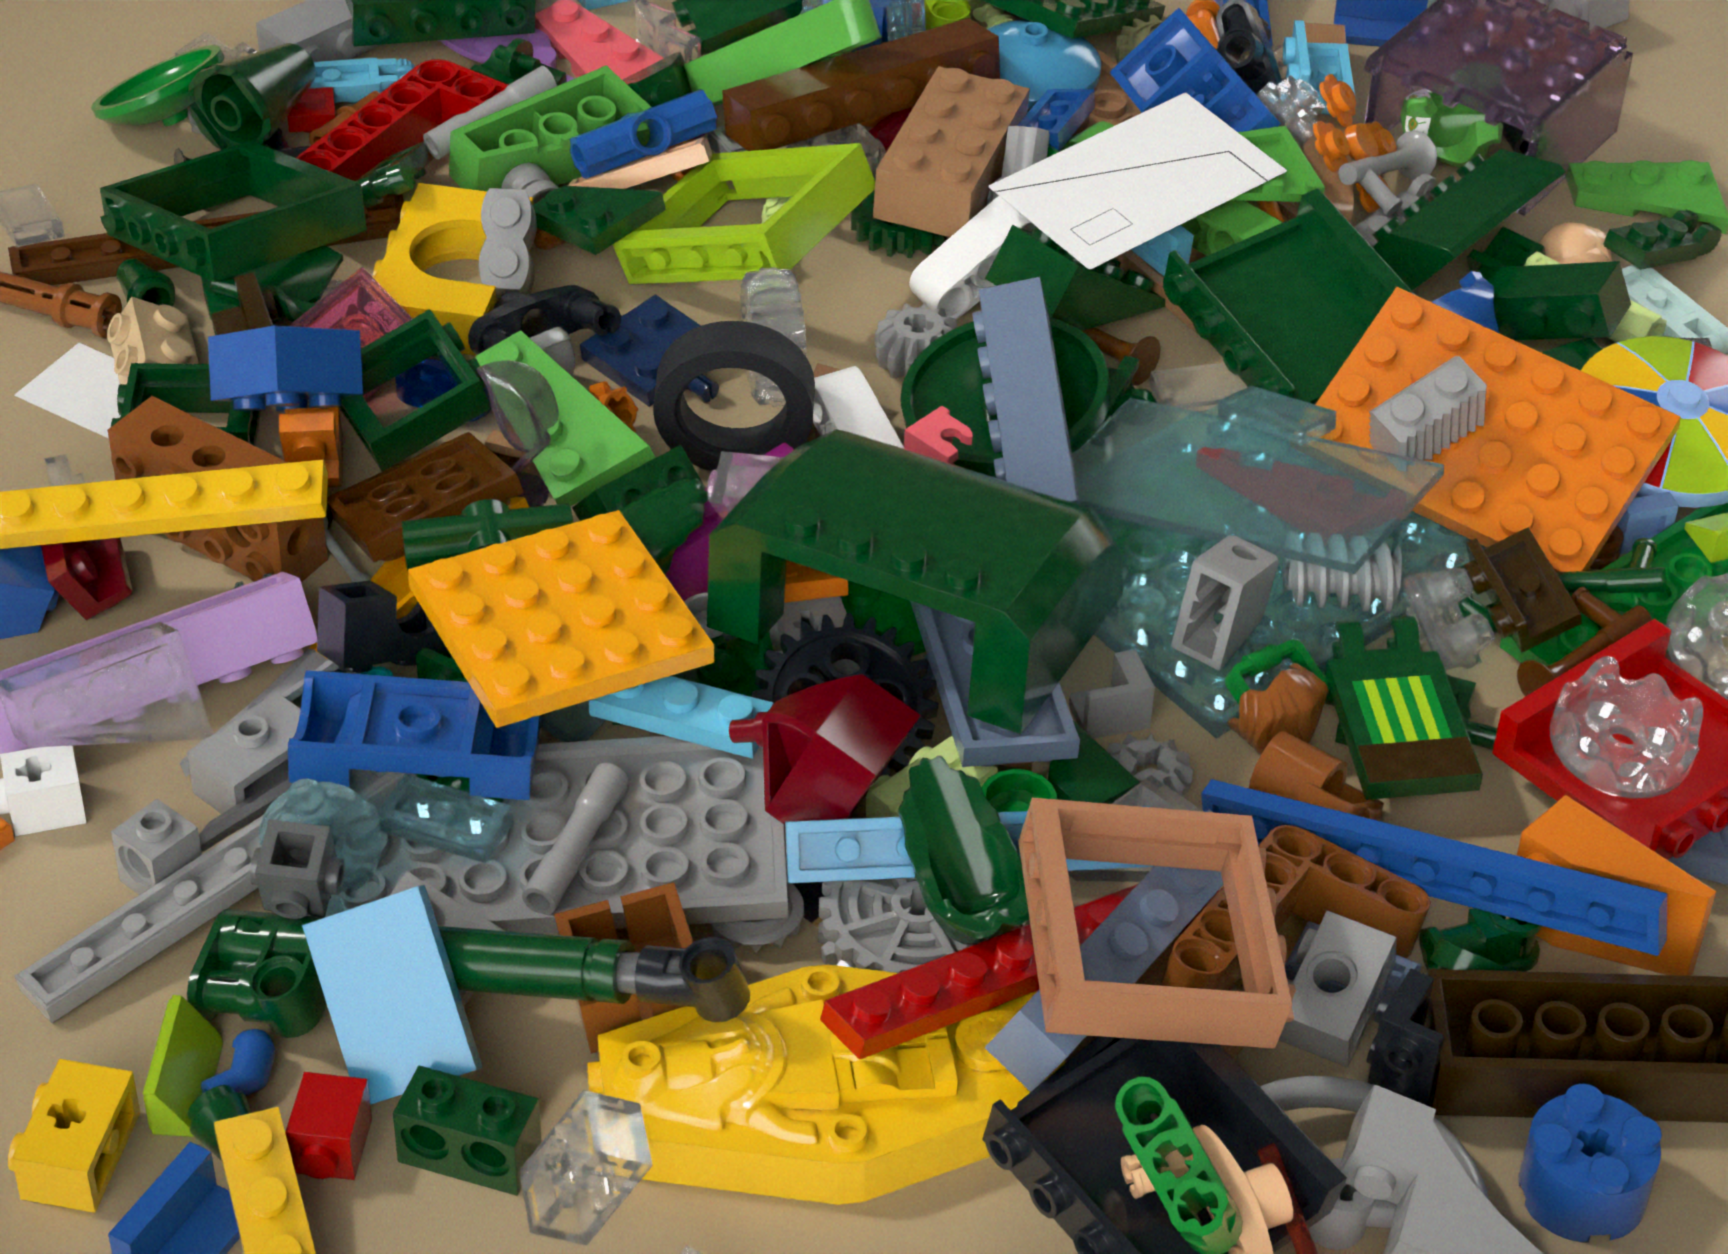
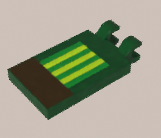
(1399, 715)

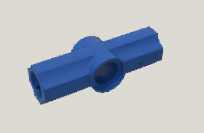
(618, 141)

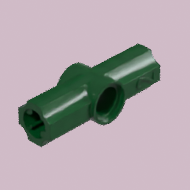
(476, 528)

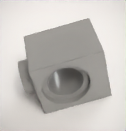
(154, 846)

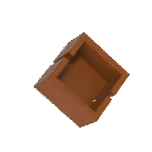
(651, 919)

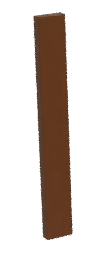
(101, 254)

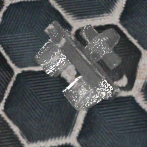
(1440, 620)

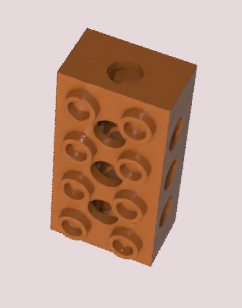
(168, 441)

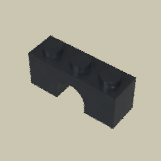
(362, 628)

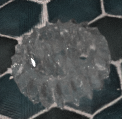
(774, 301)

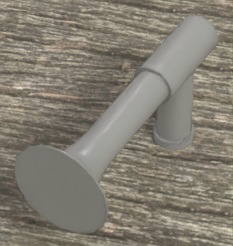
(1414, 156)

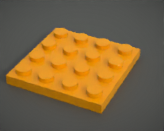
(559, 618)

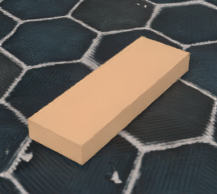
(651, 167)

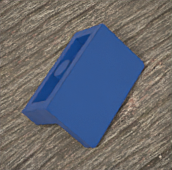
(1375, 20)
(180, 1212)

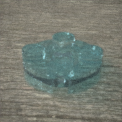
(347, 813)

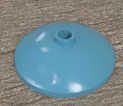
(1045, 59)

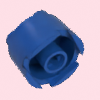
(1589, 1165)

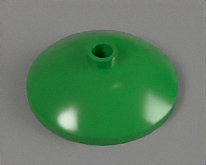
(157, 91)

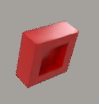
(312, 110)

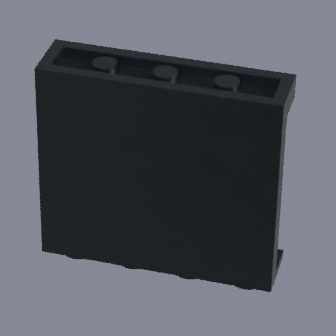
(1071, 1144)

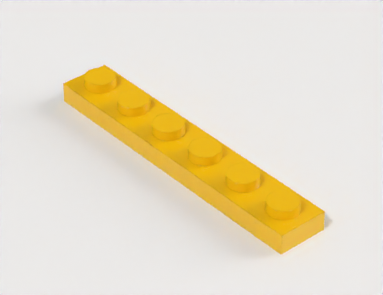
(163, 504)

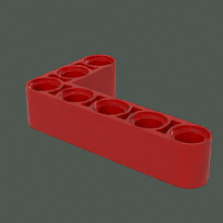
(400, 117)

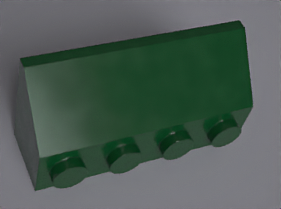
(1461, 212)

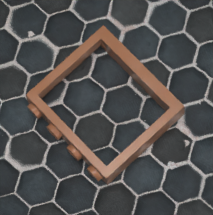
(1163, 838)

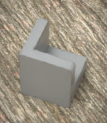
(1118, 707)

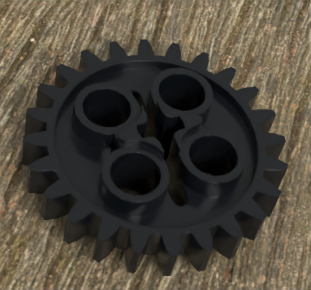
(878, 660)

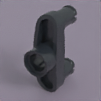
(1243, 28)
(562, 307)

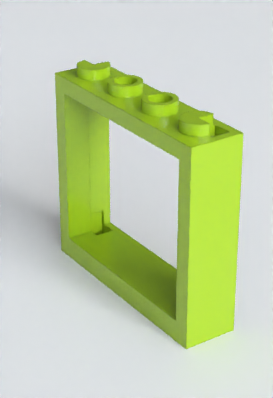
(823, 190)

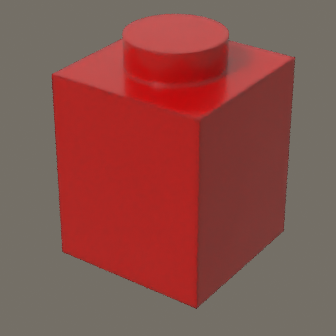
(329, 1125)

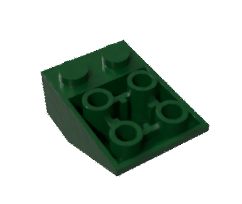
(1071, 290)

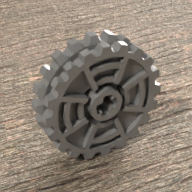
(879, 926)

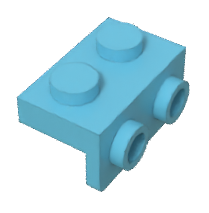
(1315, 60)

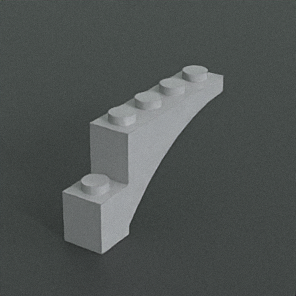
(1403, 1159)

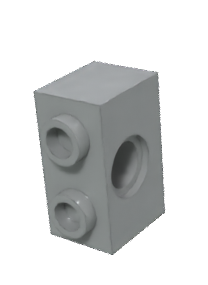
(1346, 953)

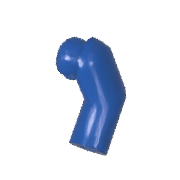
(250, 1064)

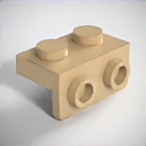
(149, 335)

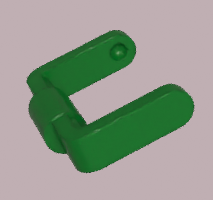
(1265, 659)

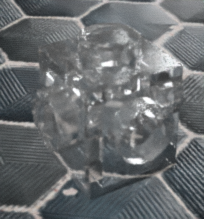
(1294, 105)

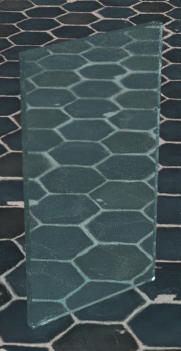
(1218, 480)

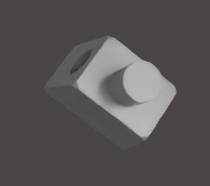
(1225, 580)

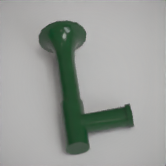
(1635, 579)

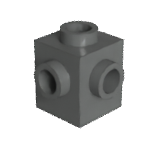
(297, 869)

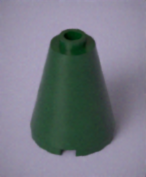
(250, 94)

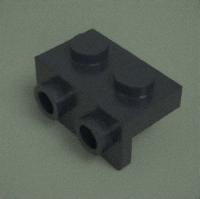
(1404, 1050)

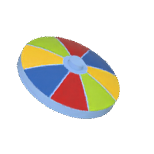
(1691, 384)

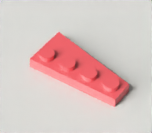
(591, 41)

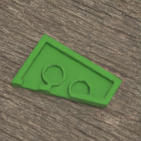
(1648, 187)

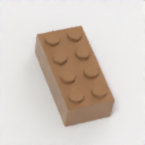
(948, 152)

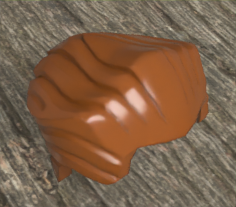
(1289, 705)

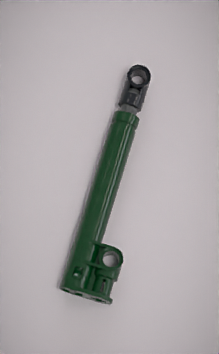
(268, 975)

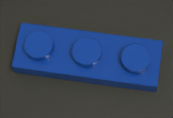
(1060, 113)

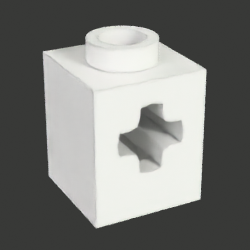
(41, 789)

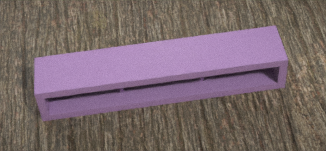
(218, 634)

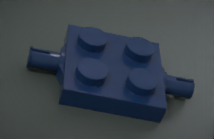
(635, 350)

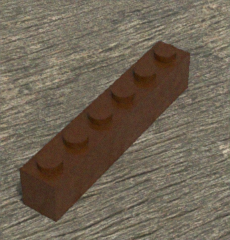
(854, 85)

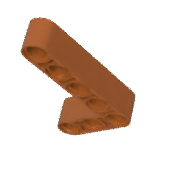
(1307, 881)

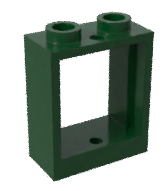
(394, 355)
(186, 389)

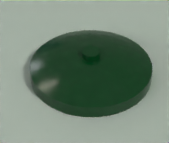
(951, 377)

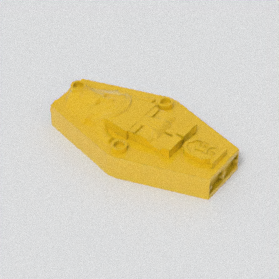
(790, 1109)

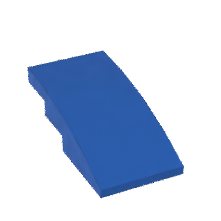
(1181, 61)

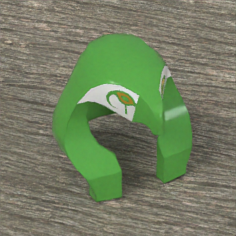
(1455, 132)

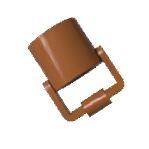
(1310, 776)

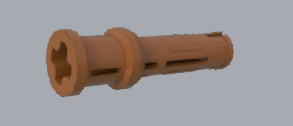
(65, 304)

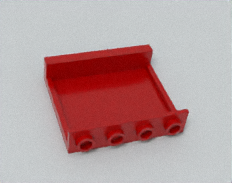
(1664, 822)

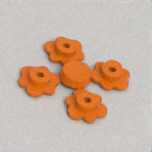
(1359, 139)

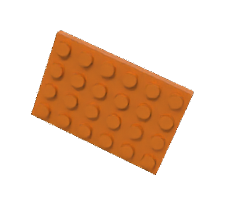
(1553, 442)

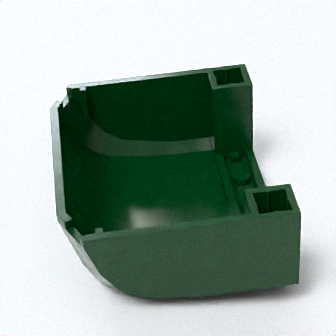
(934, 533)

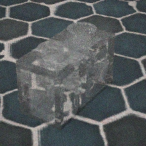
(585, 1167)

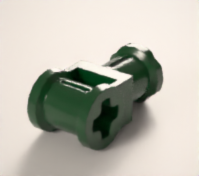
(1488, 936)

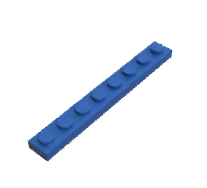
(1467, 872)

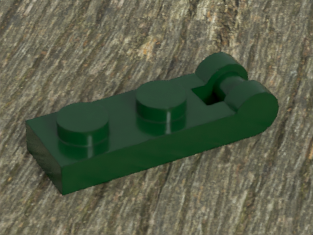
(395, 174)

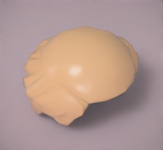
(1575, 244)

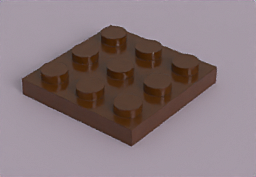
(421, 488)

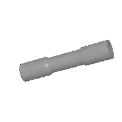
(531, 84)
(560, 864)

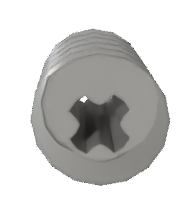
(1376, 577)

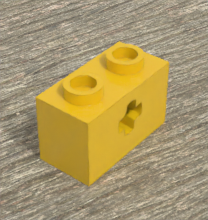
(75, 1135)

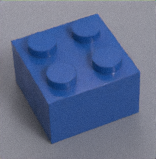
(285, 367)

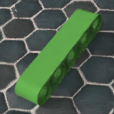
(785, 47)

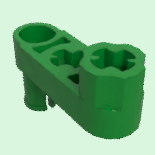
(1195, 1189)

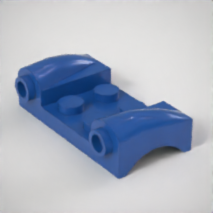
(411, 729)

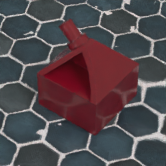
(825, 746)

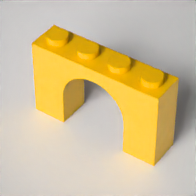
(433, 229)

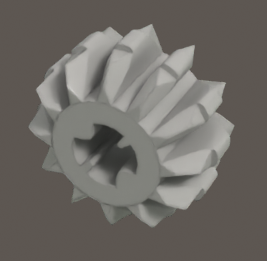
(907, 334)

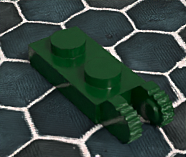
(1663, 240)

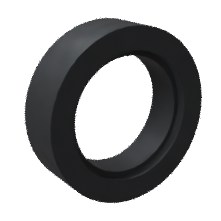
(732, 346)

